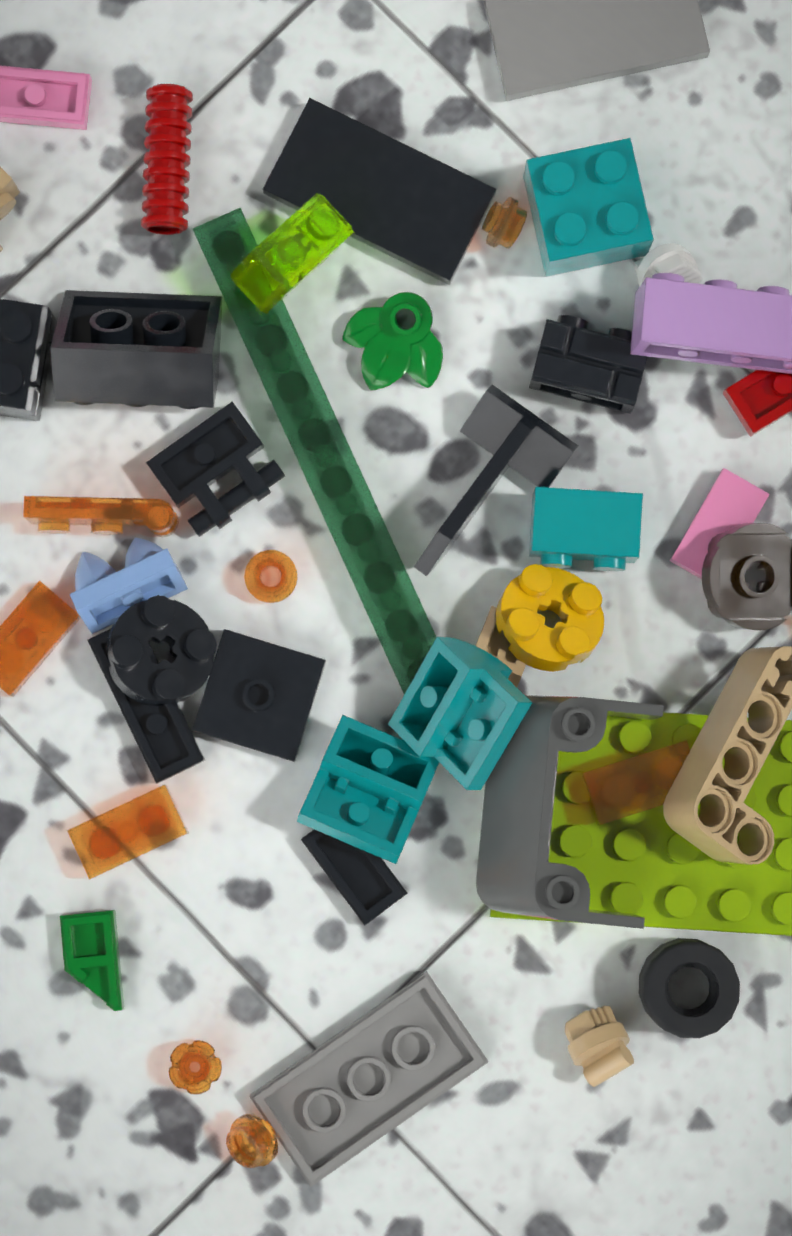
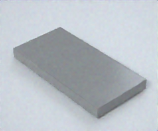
(581, 42)
(368, 1078)

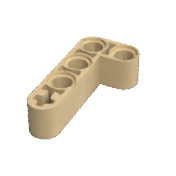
(763, 689)

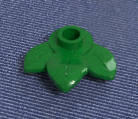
(392, 349)

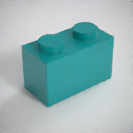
(585, 527)

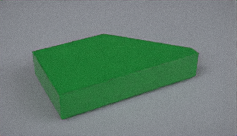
(93, 954)

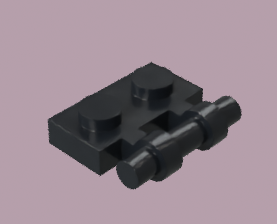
(206, 456)

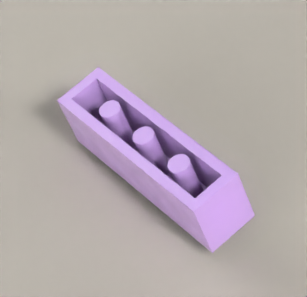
(713, 323)

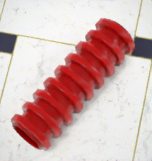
(167, 159)

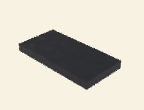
(382, 189)

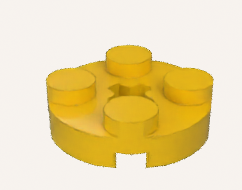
(566, 595)

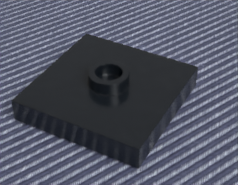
(259, 695)

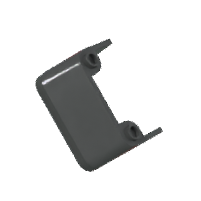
(519, 812)

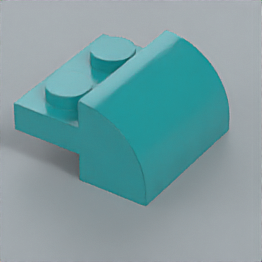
(460, 710)
(368, 789)

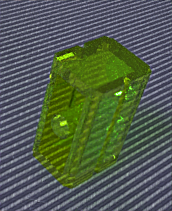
(291, 253)

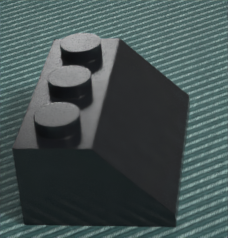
(137, 349)

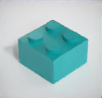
(588, 207)

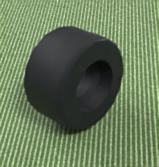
(722, 996)

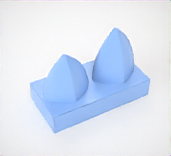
(106, 594)

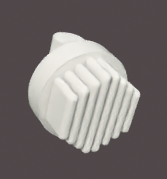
(668, 259)

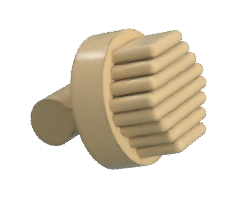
(598, 1044)

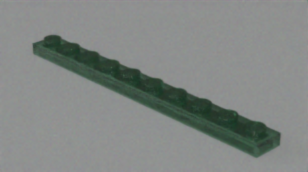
(322, 455)

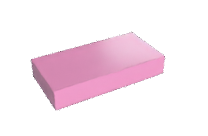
(726, 505)

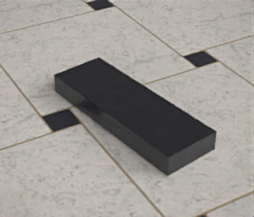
(158, 730)

